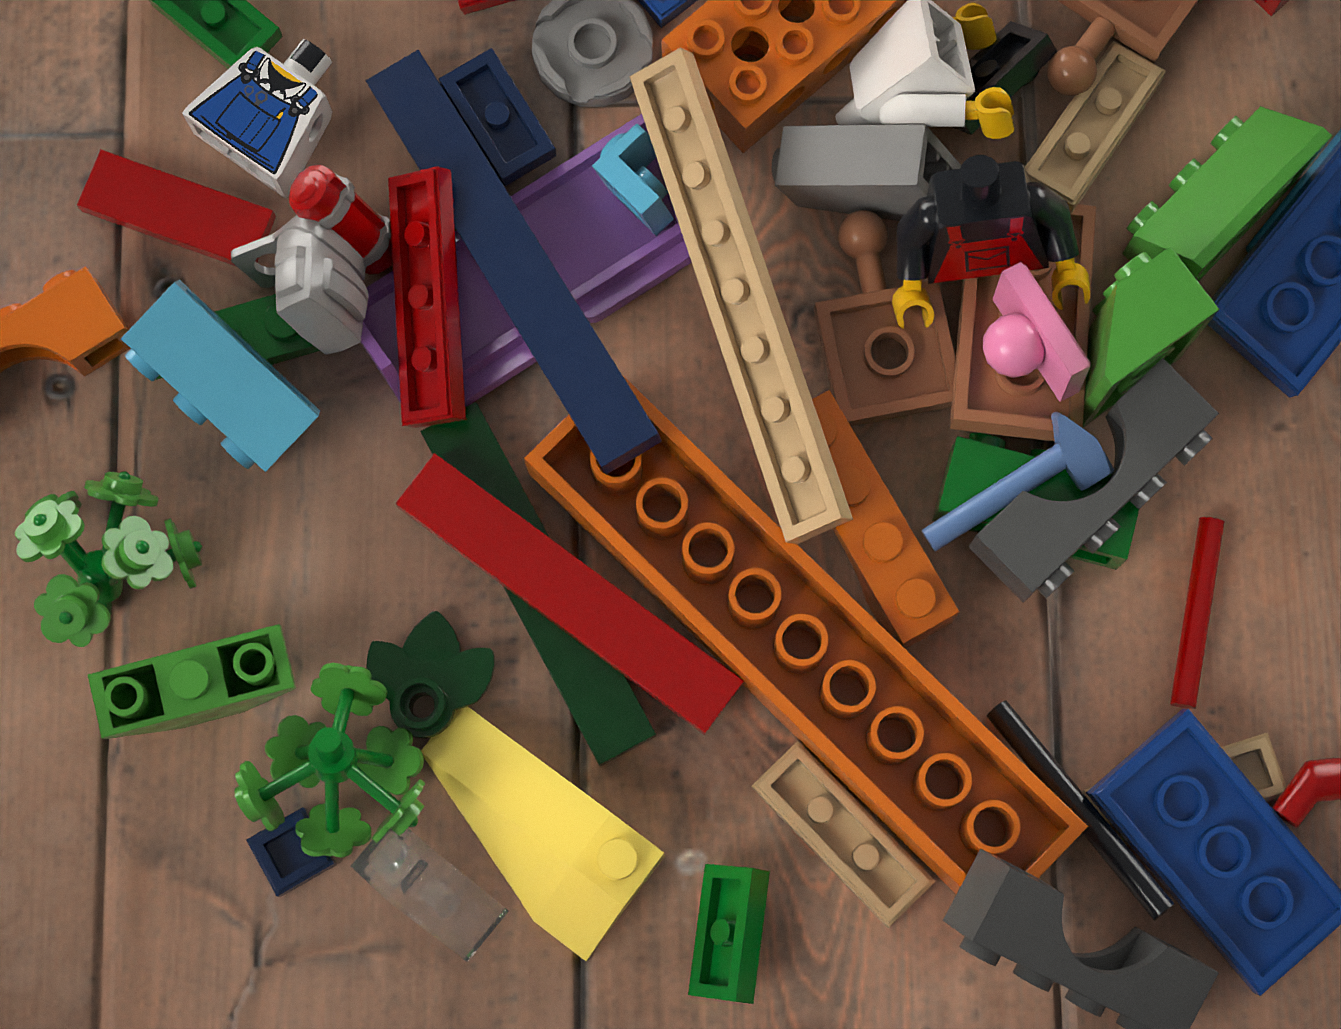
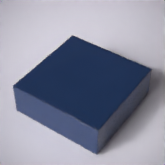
(282, 856)

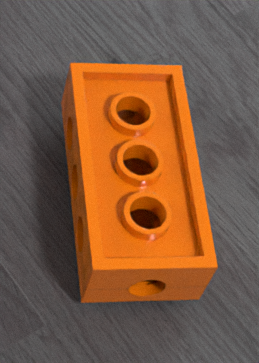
(793, 56)

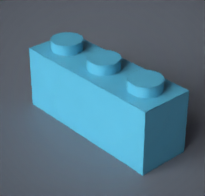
(219, 377)

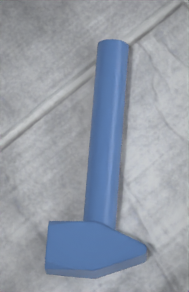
(1073, 451)

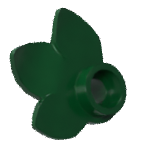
(431, 667)

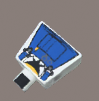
(266, 113)

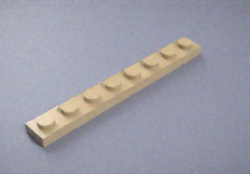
(740, 298)

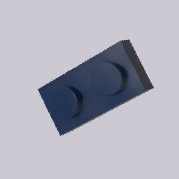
(498, 117)

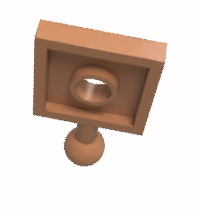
(1138, 24)
(856, 322)

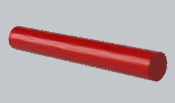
(1197, 613)

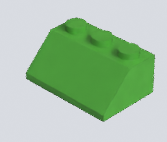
(1230, 191)
(1145, 316)

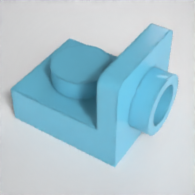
(625, 174)

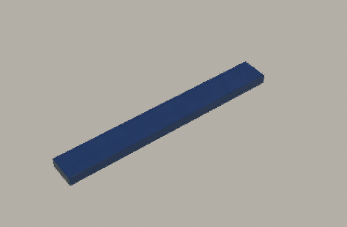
(517, 266)

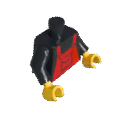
(980, 225)

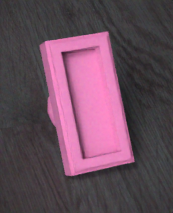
(1033, 336)

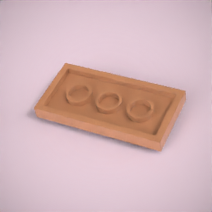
(1021, 404)

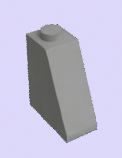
(859, 167)

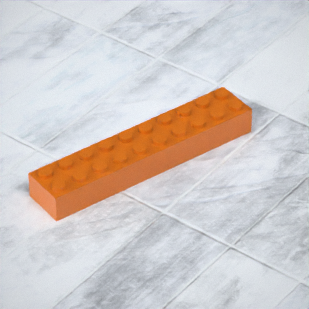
(808, 652)

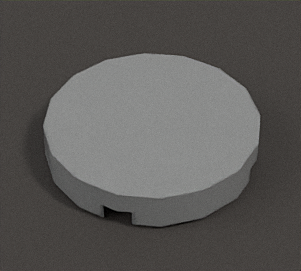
(591, 49)

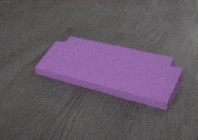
(590, 240)

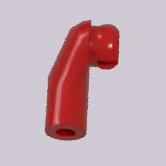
(1312, 784)

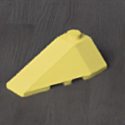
(549, 839)

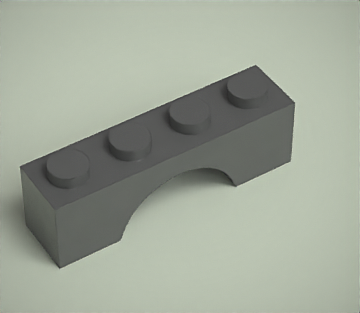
(1149, 427)
(1021, 919)

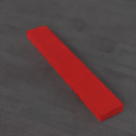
(569, 594)

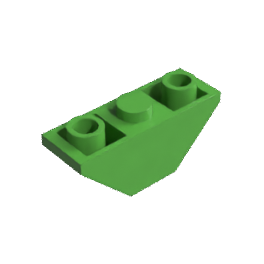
(192, 684)

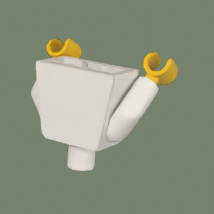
(922, 72)

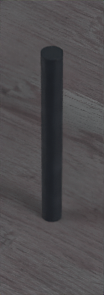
(1098, 832)

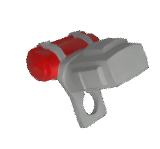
(322, 259)

